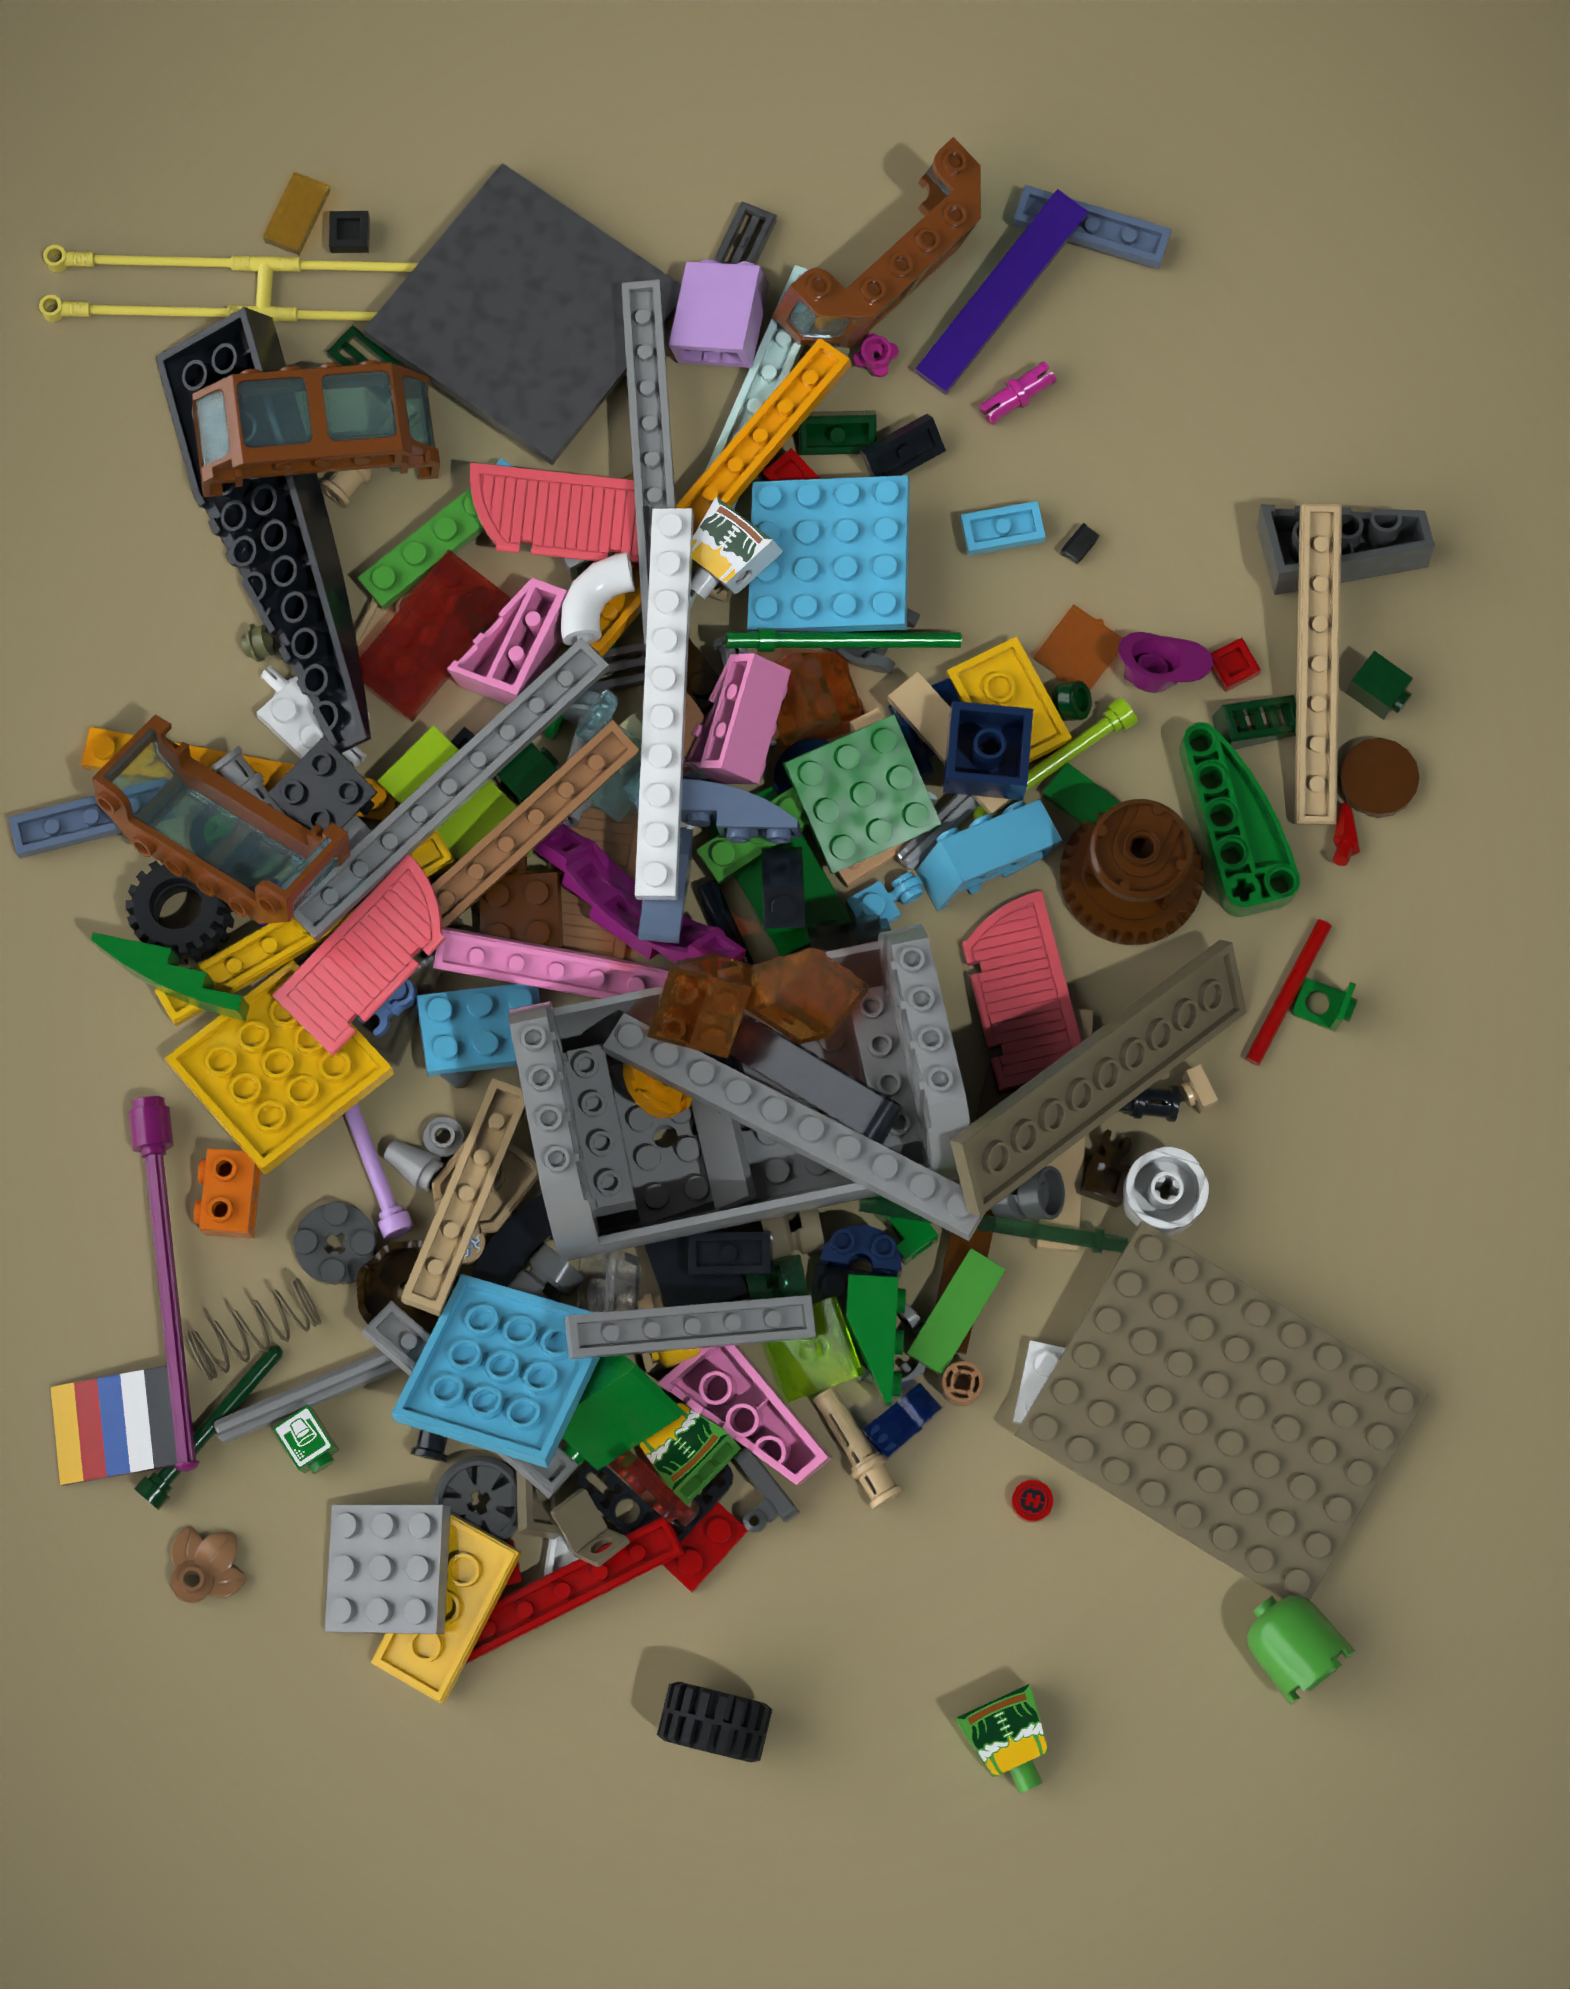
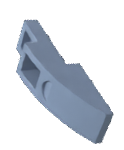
(736, 812)

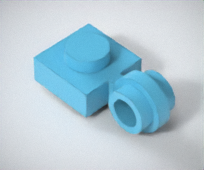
(878, 901)

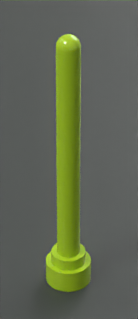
(1116, 718)

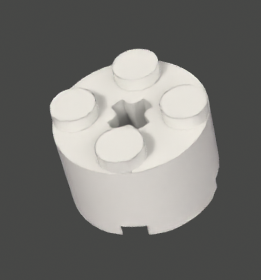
(1185, 1180)

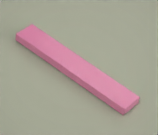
(543, 965)

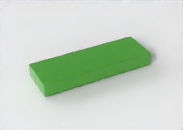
(956, 1312)

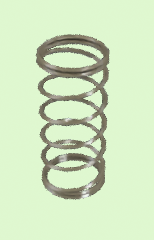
(206, 1359)

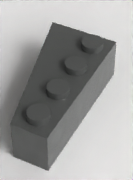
(1370, 544)

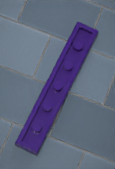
(1001, 291)

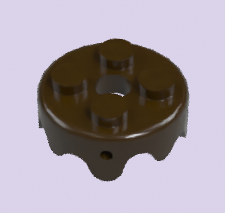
(384, 1276)

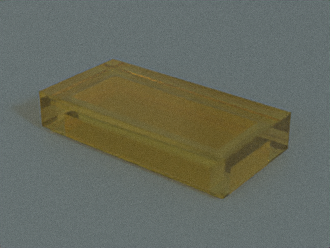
(296, 213)

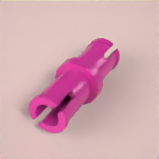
(1017, 393)

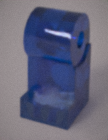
(902, 1421)

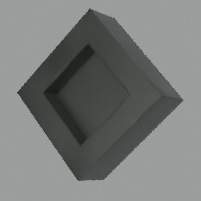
(349, 231)

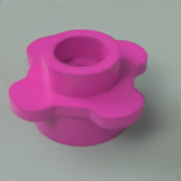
(879, 344)

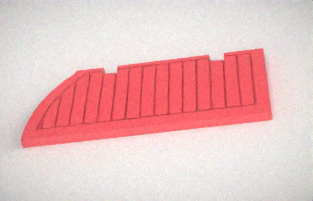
(555, 512)
(365, 957)
(1021, 990)

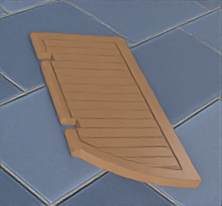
(620, 845)

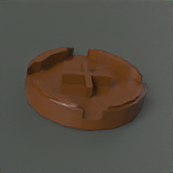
(1378, 777)

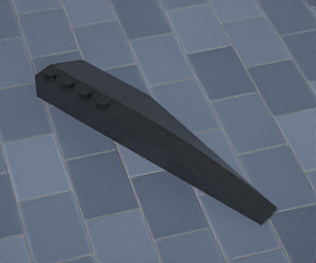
(275, 532)

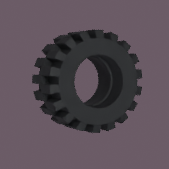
(188, 941)
(714, 1722)

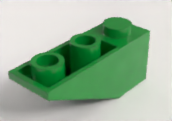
(872, 1321)

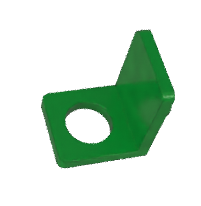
(1340, 1004)

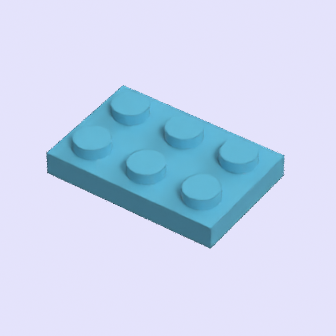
(470, 1027)

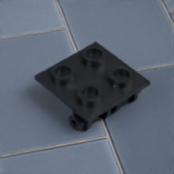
(323, 789)

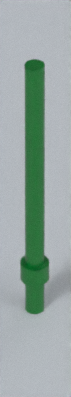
(767, 639)

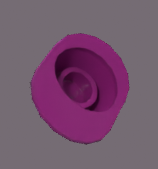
(1160, 662)

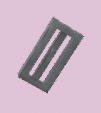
(757, 215)
(627, 681)

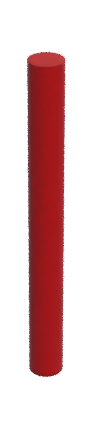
(1288, 992)

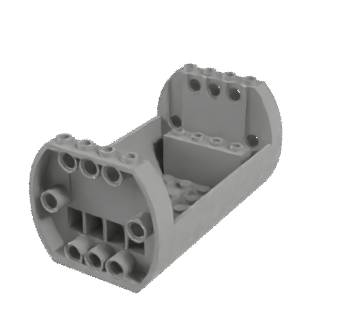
(598, 1148)

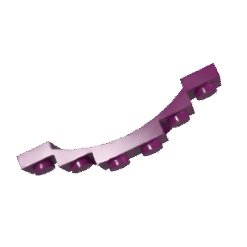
(614, 904)

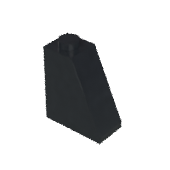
(783, 888)

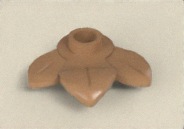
(208, 1560)

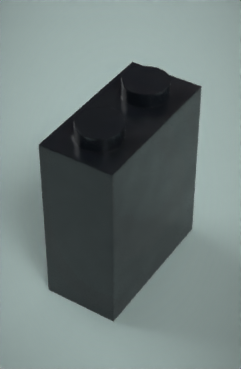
(678, 1288)

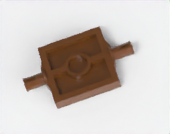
(524, 907)

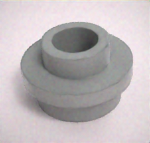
(446, 1149)

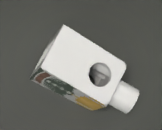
(729, 551)

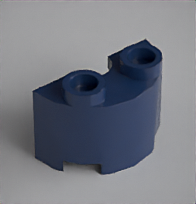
(864, 1244)

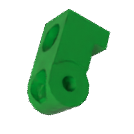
(914, 1235)

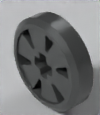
(490, 1478)

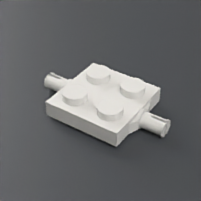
(292, 717)

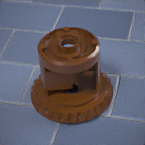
(1132, 873)

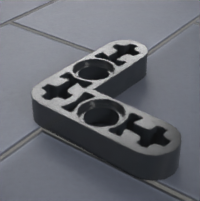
(647, 1513)

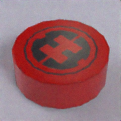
(1032, 1501)

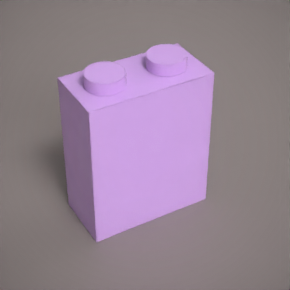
(719, 314)

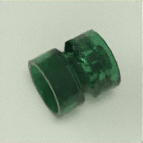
(787, 1273)

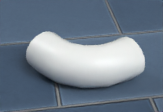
(591, 593)

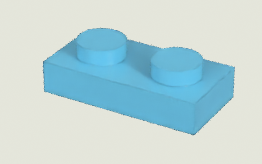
(1002, 528)

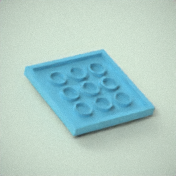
(839, 555)
(497, 1373)

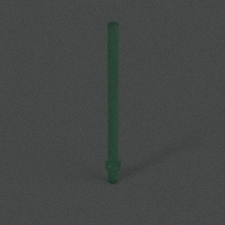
(1095, 1240)

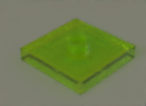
(818, 1362)

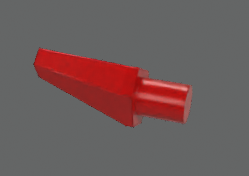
(1345, 836)

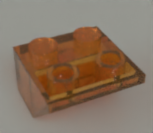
(818, 698)
(804, 994)
(702, 1003)

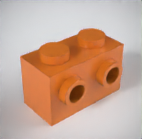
(228, 1194)

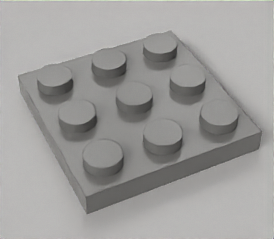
(388, 1569)

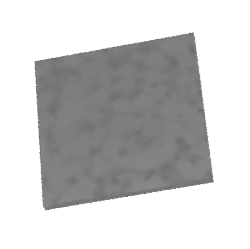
(519, 313)

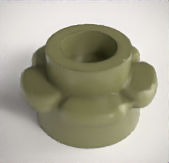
(257, 643)

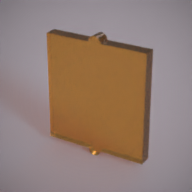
(1079, 648)

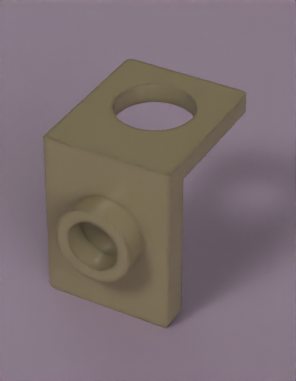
(586, 1529)

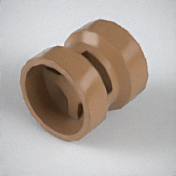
(960, 1389)

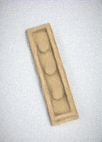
(929, 719)

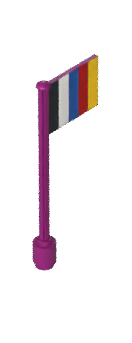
(143, 1415)

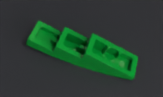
(160, 969)

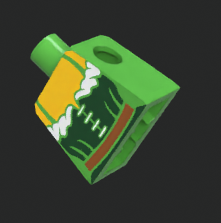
(689, 1453)
(1007, 1736)

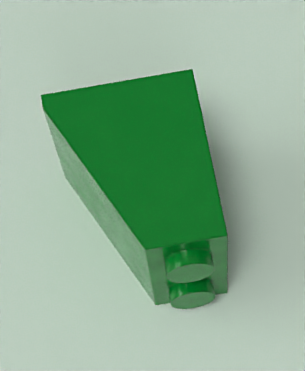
(616, 1413)

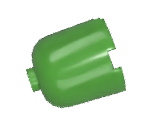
(1295, 1644)

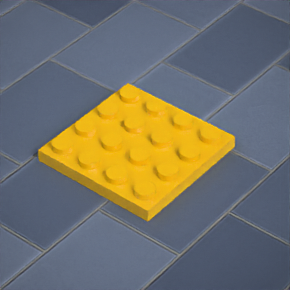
(272, 1078)

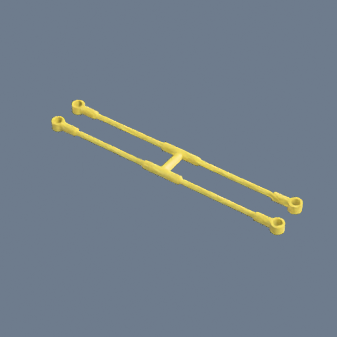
(263, 264)

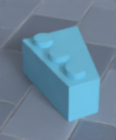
(987, 851)

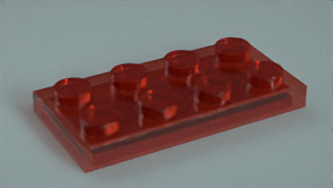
(429, 633)

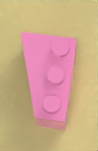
(515, 646)
(742, 720)

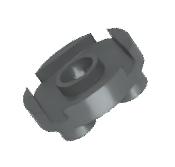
(311, 1243)

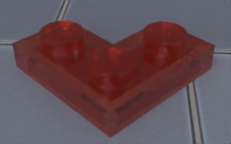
(643, 1479)

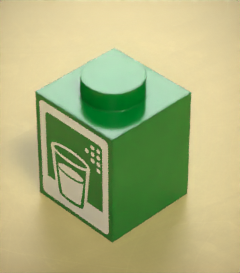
(307, 1441)

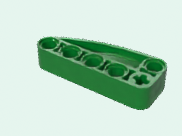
(1252, 830)

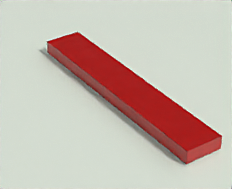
(576, 1586)

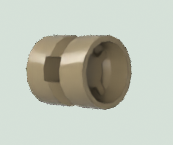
(806, 1239)

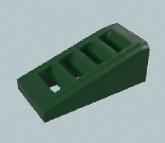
(1232, 724)

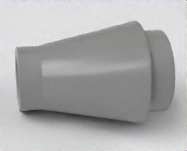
(414, 1164)

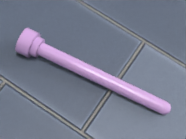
(393, 1218)

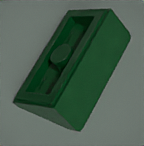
(837, 432)

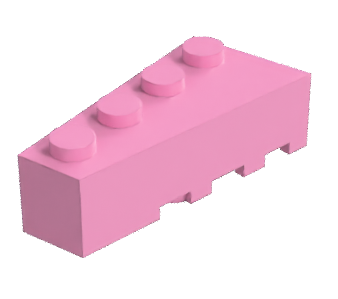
(742, 1401)

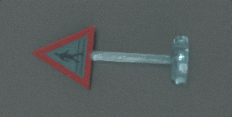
(600, 715)

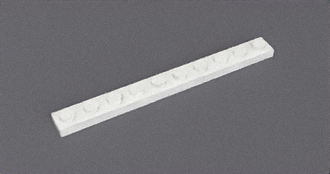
(664, 705)

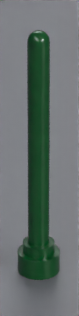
(158, 1485)

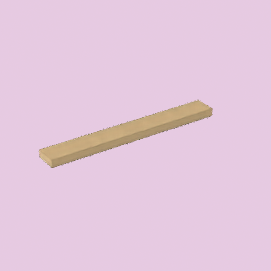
(1318, 664)

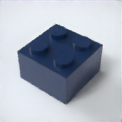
(988, 750)

